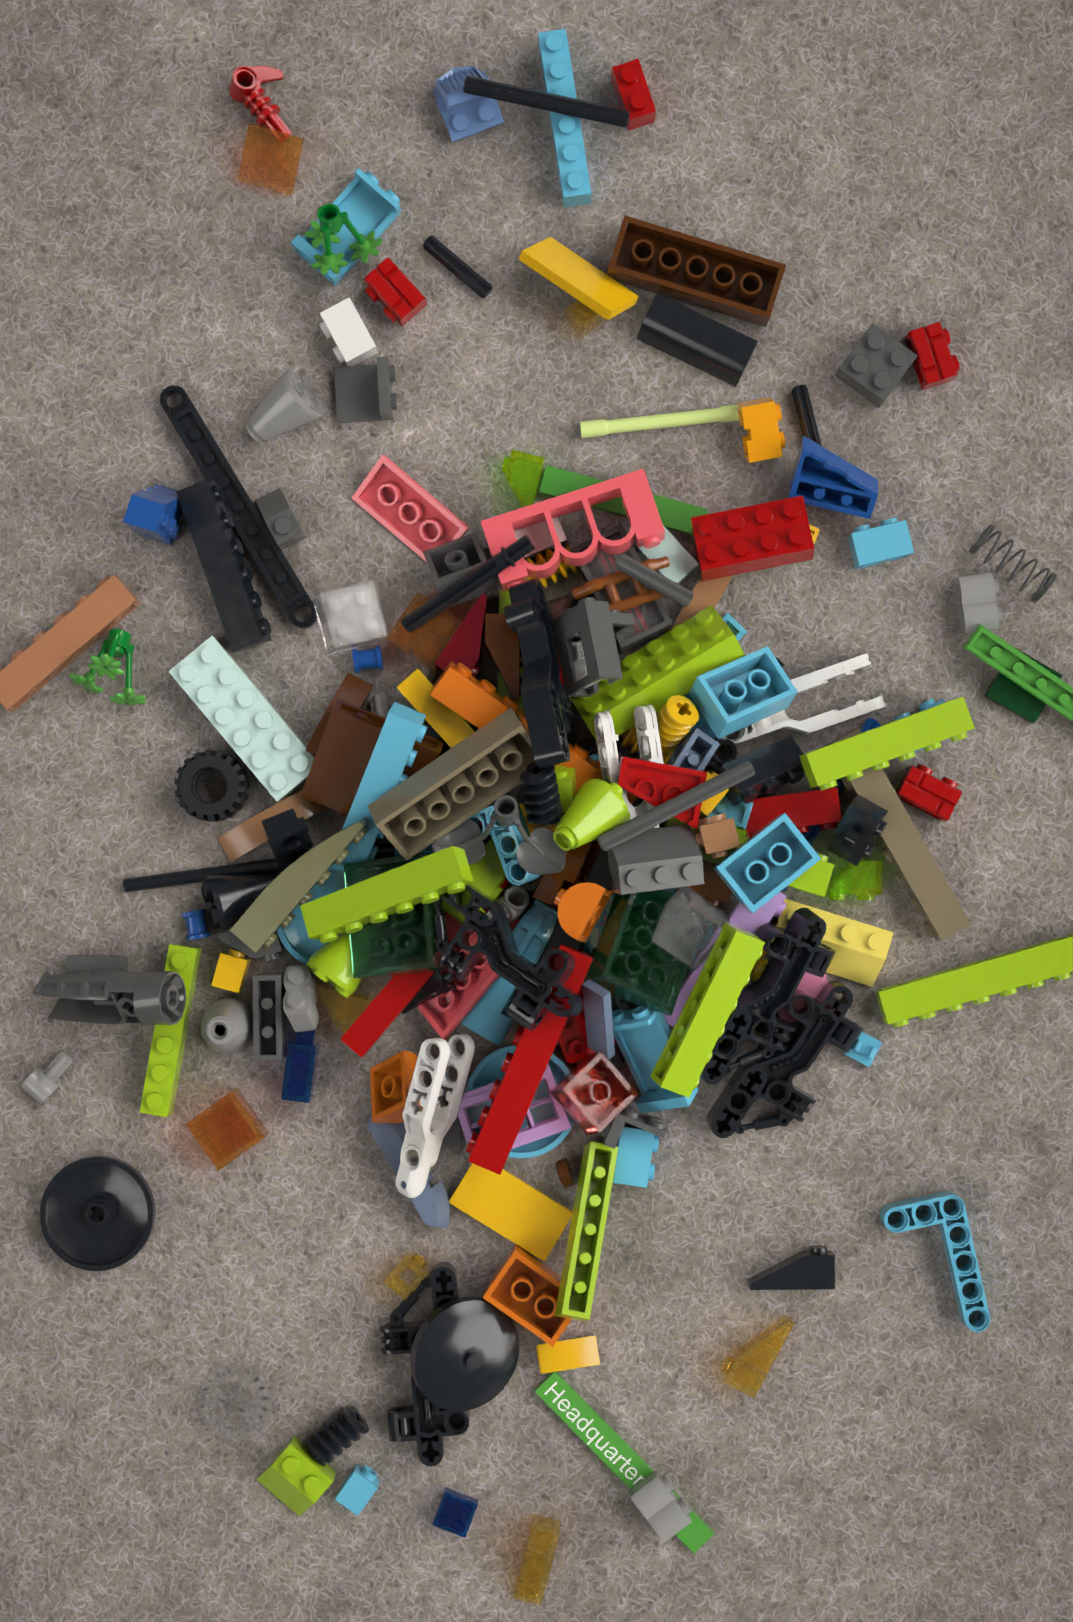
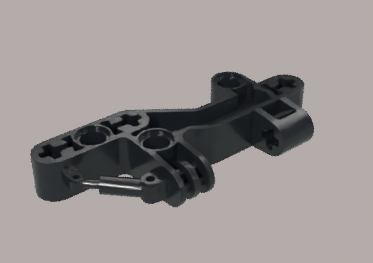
(541, 690)
(792, 954)
(536, 983)
(816, 1027)
(423, 1417)

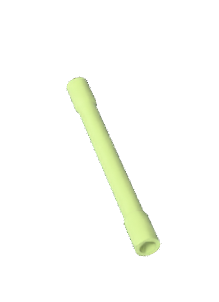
(603, 427)

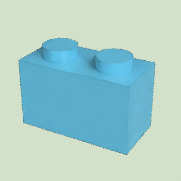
(880, 544)
(634, 1156)

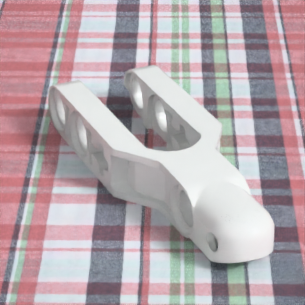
(821, 721)
(648, 745)
(428, 1127)

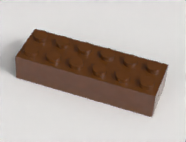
(695, 271)

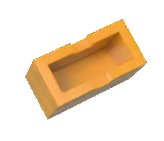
(761, 422)

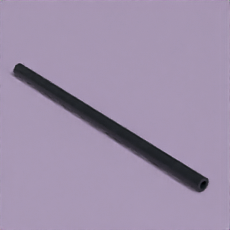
(197, 875)

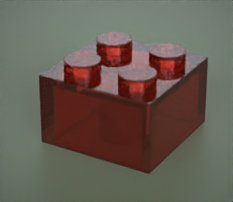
(594, 1093)

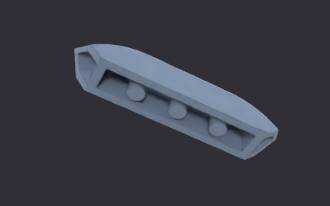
(433, 1201)

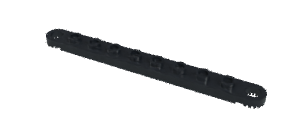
(244, 513)

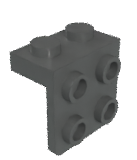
(365, 392)
(612, 1131)

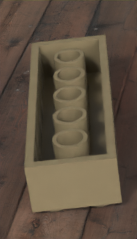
(454, 785)

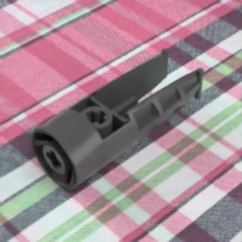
(115, 996)

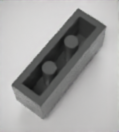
(269, 1017)

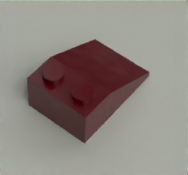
(467, 641)

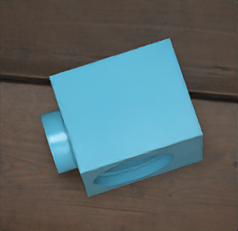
(358, 1488)

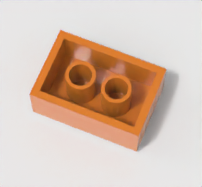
(528, 1294)

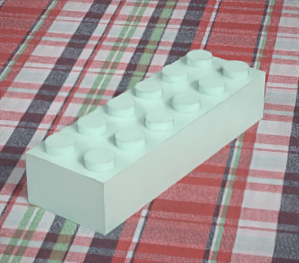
(244, 718)

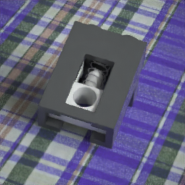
(589, 645)

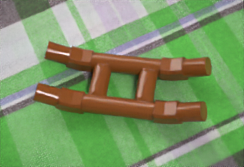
(608, 583)

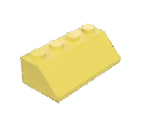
(858, 946)

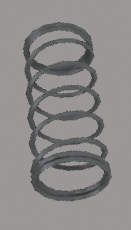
(1046, 583)

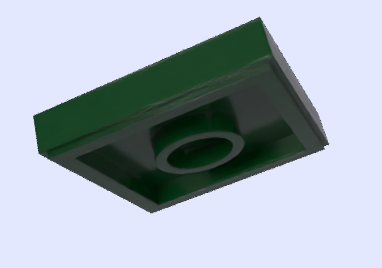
(1015, 698)

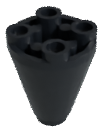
(231, 896)

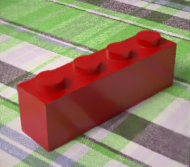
(801, 808)

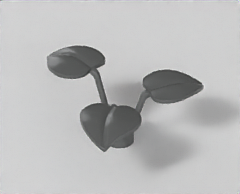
(535, 855)

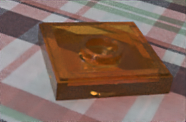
(271, 159)

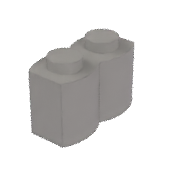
(977, 602)
(300, 998)
(660, 1505)

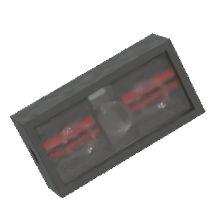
(649, 618)

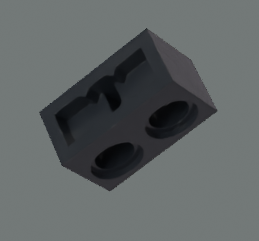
(287, 837)

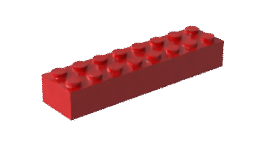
(521, 1077)

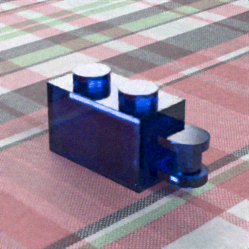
(300, 1068)

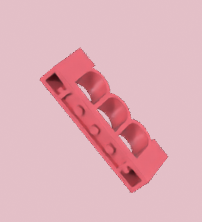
(637, 502)

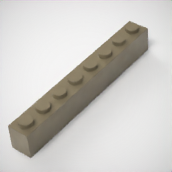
(909, 855)

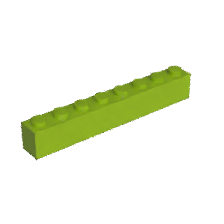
(976, 981)

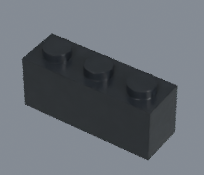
(773, 767)

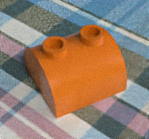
(581, 908)
(390, 1087)

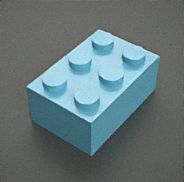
(742, 692)
(766, 863)

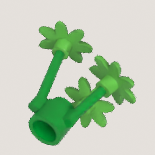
(330, 223)
(115, 646)

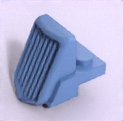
(464, 112)

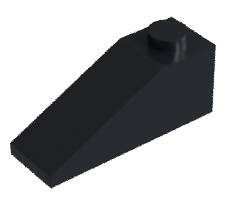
(803, 1271)

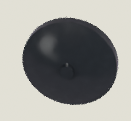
(97, 1213)
(464, 1354)

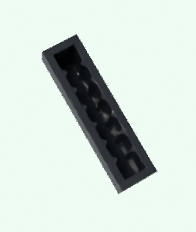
(696, 339)

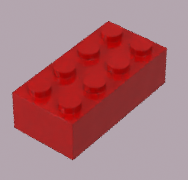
(752, 538)

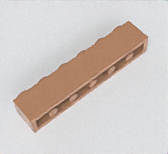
(65, 641)

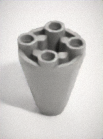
(285, 408)
(237, 1020)

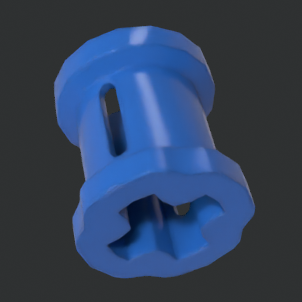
(367, 658)
(196, 924)

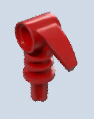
(254, 97)

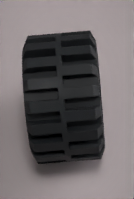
(187, 786)

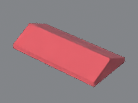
(407, 508)
(450, 1008)

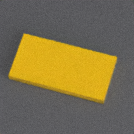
(578, 278)
(512, 1209)

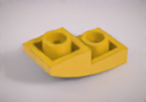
(568, 1355)

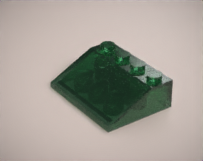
(400, 943)
(630, 961)

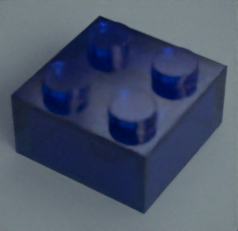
(455, 1512)

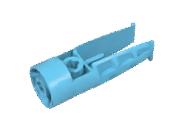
(531, 936)

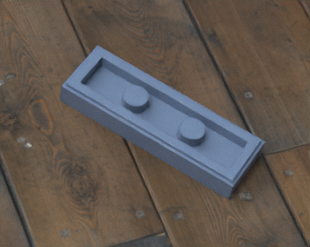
(598, 1018)

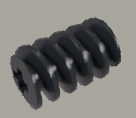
(541, 795)
(337, 1435)

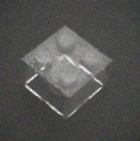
(350, 617)

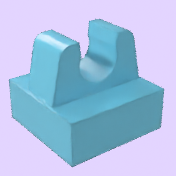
(864, 1049)

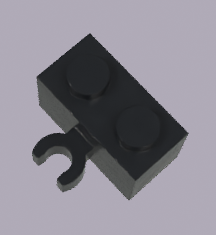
(857, 831)

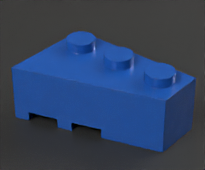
(832, 482)
(155, 514)

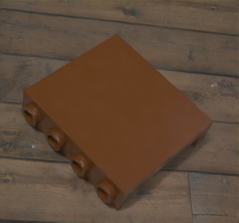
(346, 753)

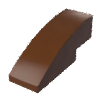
(353, 691)
(576, 871)

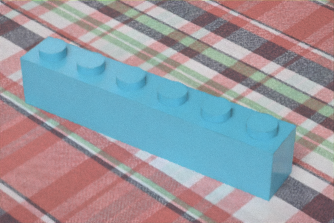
(565, 129)
(383, 773)

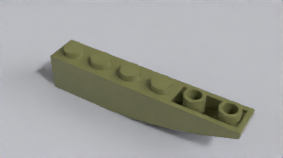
(293, 888)

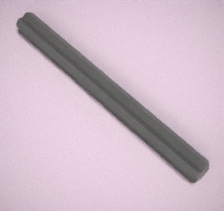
(675, 806)

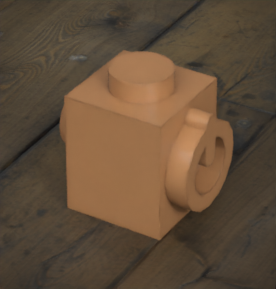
(717, 835)

